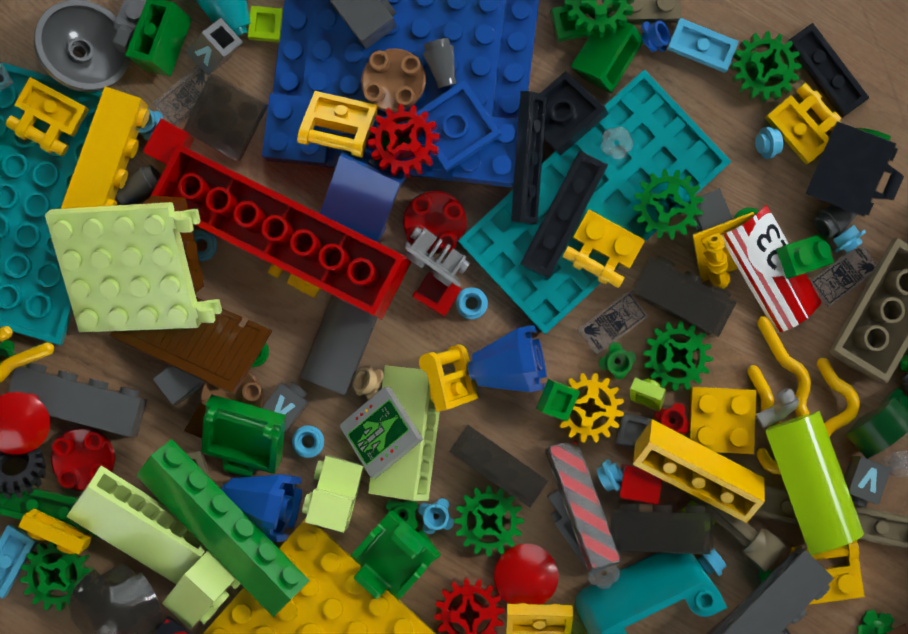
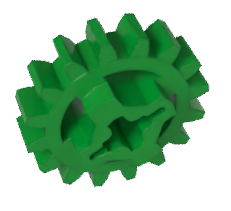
(599, 14)
(777, 69)
(672, 190)
(687, 367)
(478, 531)
(48, 584)

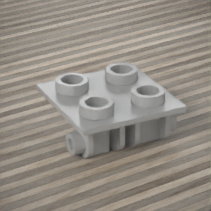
(443, 271)

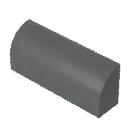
(338, 346)

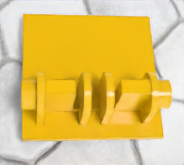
(712, 255)

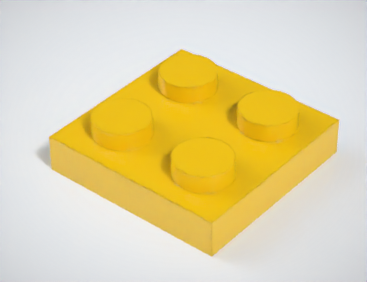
(723, 419)

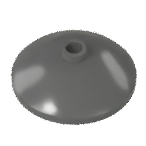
(85, 29)

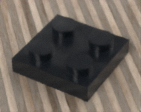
(569, 113)

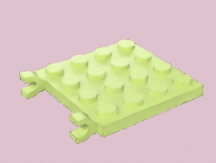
(128, 267)

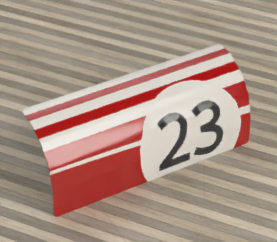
(754, 252)

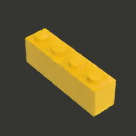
(107, 150)
(699, 471)

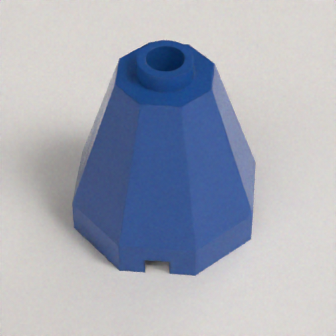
(510, 362)
(267, 501)

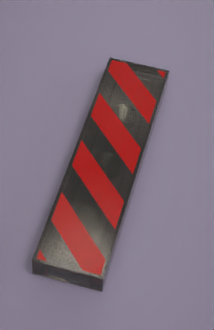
(582, 505)

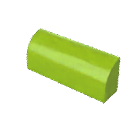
(814, 483)

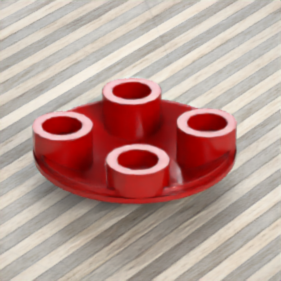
(439, 215)
(22, 422)
(79, 456)
(526, 575)

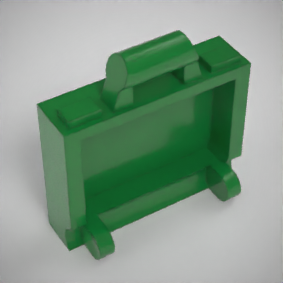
(243, 436)

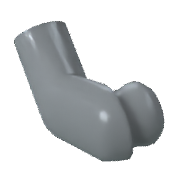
(780, 411)

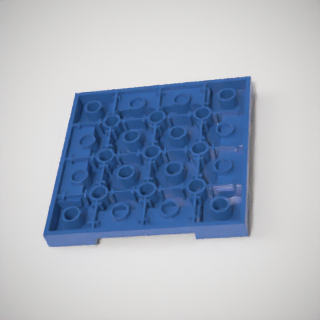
(323, 55)

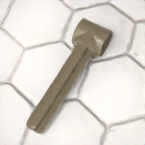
(759, 546)

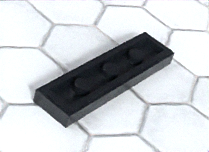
(528, 158)
(563, 214)

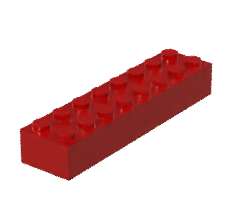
(285, 232)

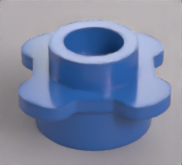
(656, 35)

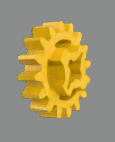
(585, 422)

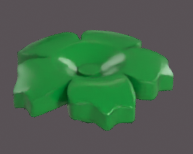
(875, 623)

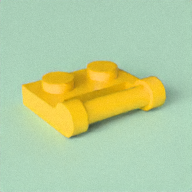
(340, 115)
(452, 388)
(847, 578)

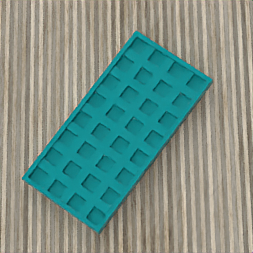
(661, 140)

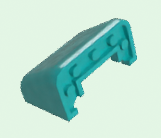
(646, 590)

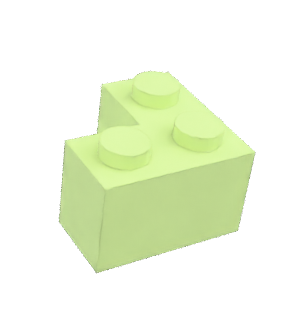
(335, 494)
(200, 591)

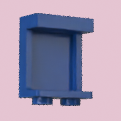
(361, 194)

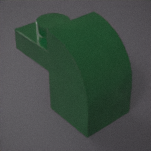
(882, 425)

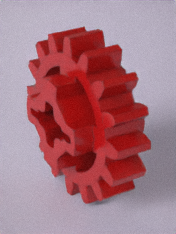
(413, 129)
(485, 611)

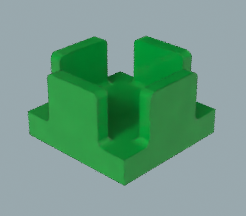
(392, 557)

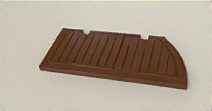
(212, 352)

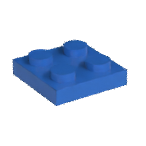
(461, 125)

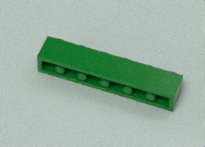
(222, 527)

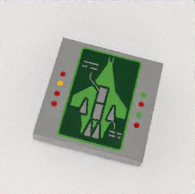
(381, 432)

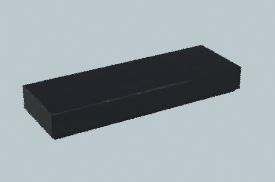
(827, 70)

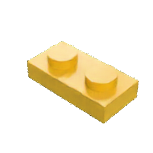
(65, 536)
(539, 619)

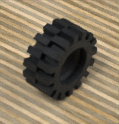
(26, 479)

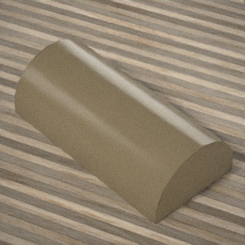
(877, 326)

